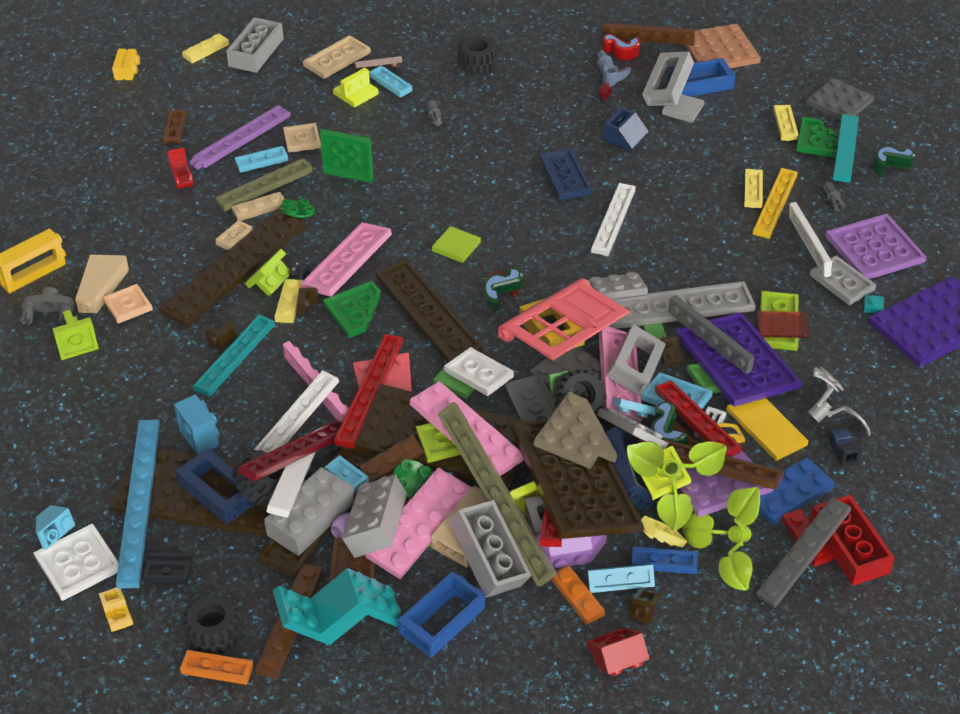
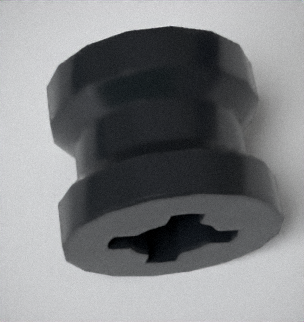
(299, 270)

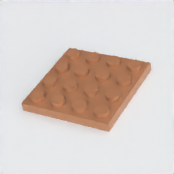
(723, 42)

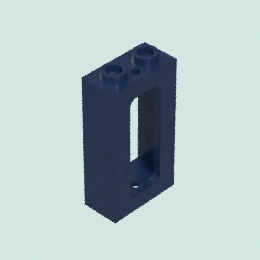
(629, 477)
(189, 479)

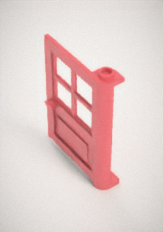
(576, 303)

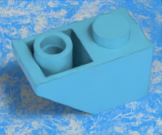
(53, 524)

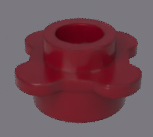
(605, 91)

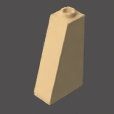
(99, 280)
(449, 544)

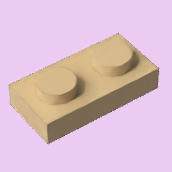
(233, 235)

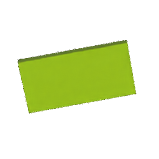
(781, 303)

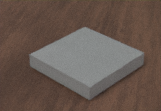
(686, 108)

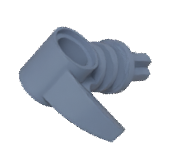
(610, 71)

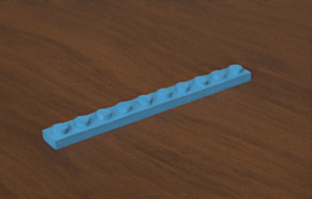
(138, 505)

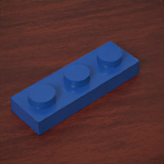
(666, 559)

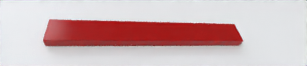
(368, 390)

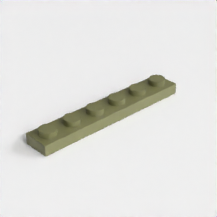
(264, 184)

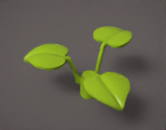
(646, 458)
(698, 531)

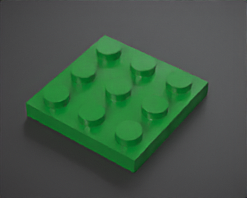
(346, 155)

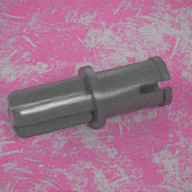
(434, 113)
(833, 196)

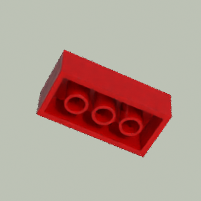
(857, 545)

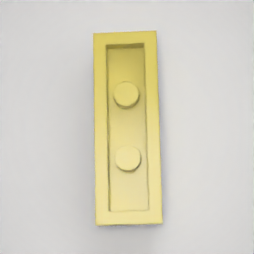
(205, 48)
(785, 122)
(753, 188)
(287, 303)
(662, 532)

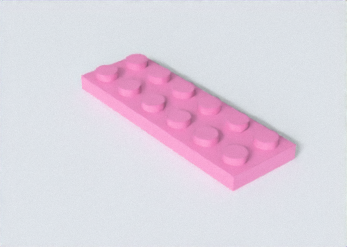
(347, 258)
(609, 343)
(498, 448)
(419, 521)

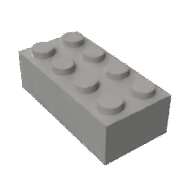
(255, 44)
(314, 510)
(375, 516)
(489, 548)

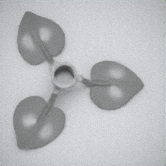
(821, 408)

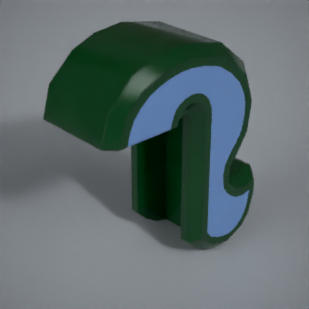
(892, 157)
(500, 284)
(665, 421)

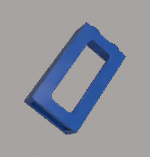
(717, 68)
(451, 586)

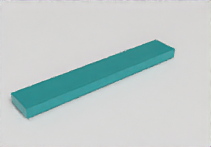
(846, 148)
(233, 355)

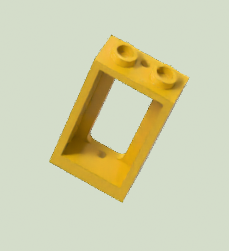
(26, 251)
(550, 337)

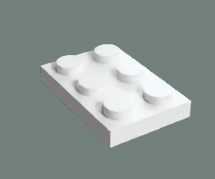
(479, 371)

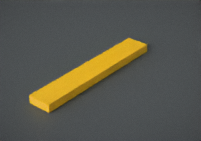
(775, 203)

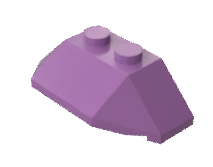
(574, 550)

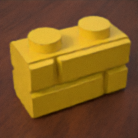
(125, 64)

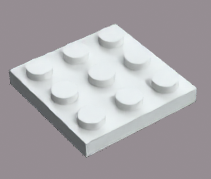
(77, 562)

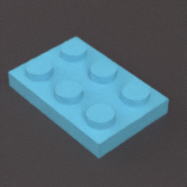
(696, 393)

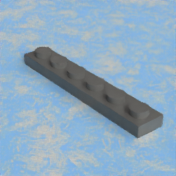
(711, 334)
(803, 552)

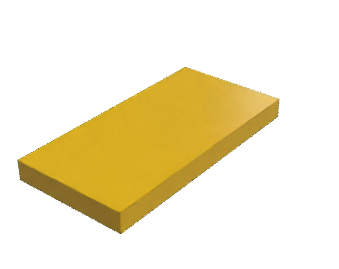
(768, 428)

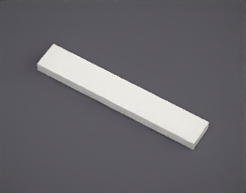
(613, 219)
(810, 239)
(298, 412)
(289, 486)

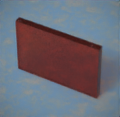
(782, 324)

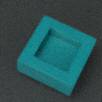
(873, 304)

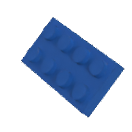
(798, 487)

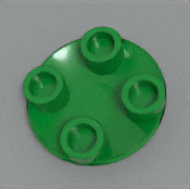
(297, 208)
(412, 476)

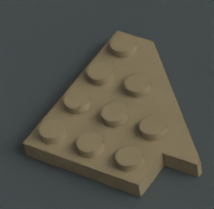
(575, 433)

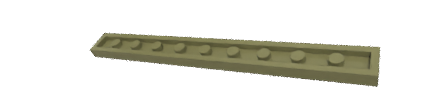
(496, 490)

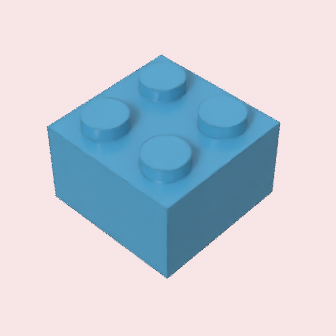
(197, 424)

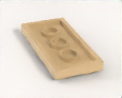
(336, 57)

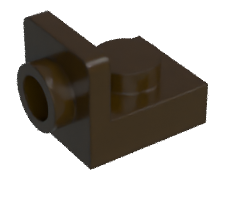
(306, 297)
(222, 336)
(671, 354)
(644, 605)

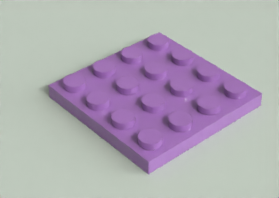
(875, 246)
(712, 492)

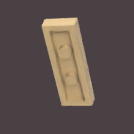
(257, 206)

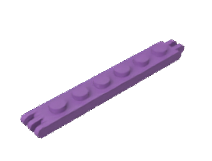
(239, 137)

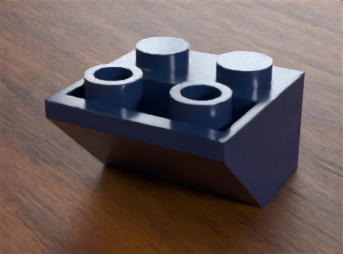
(625, 129)

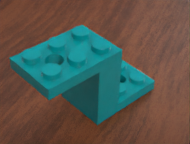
(337, 606)

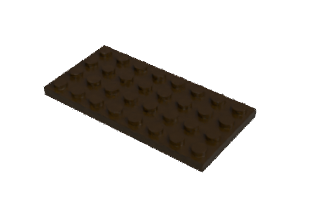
(394, 420)
(577, 497)
(175, 504)

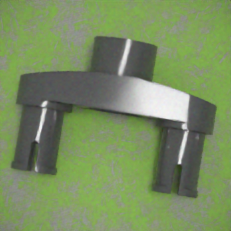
(46, 302)

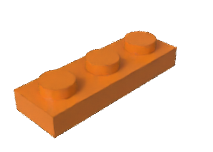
(578, 595)
(216, 667)

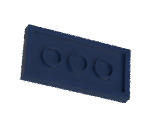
(565, 174)

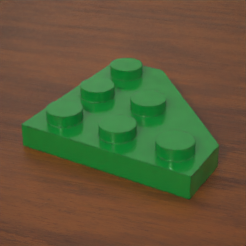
(816, 138)
(354, 308)

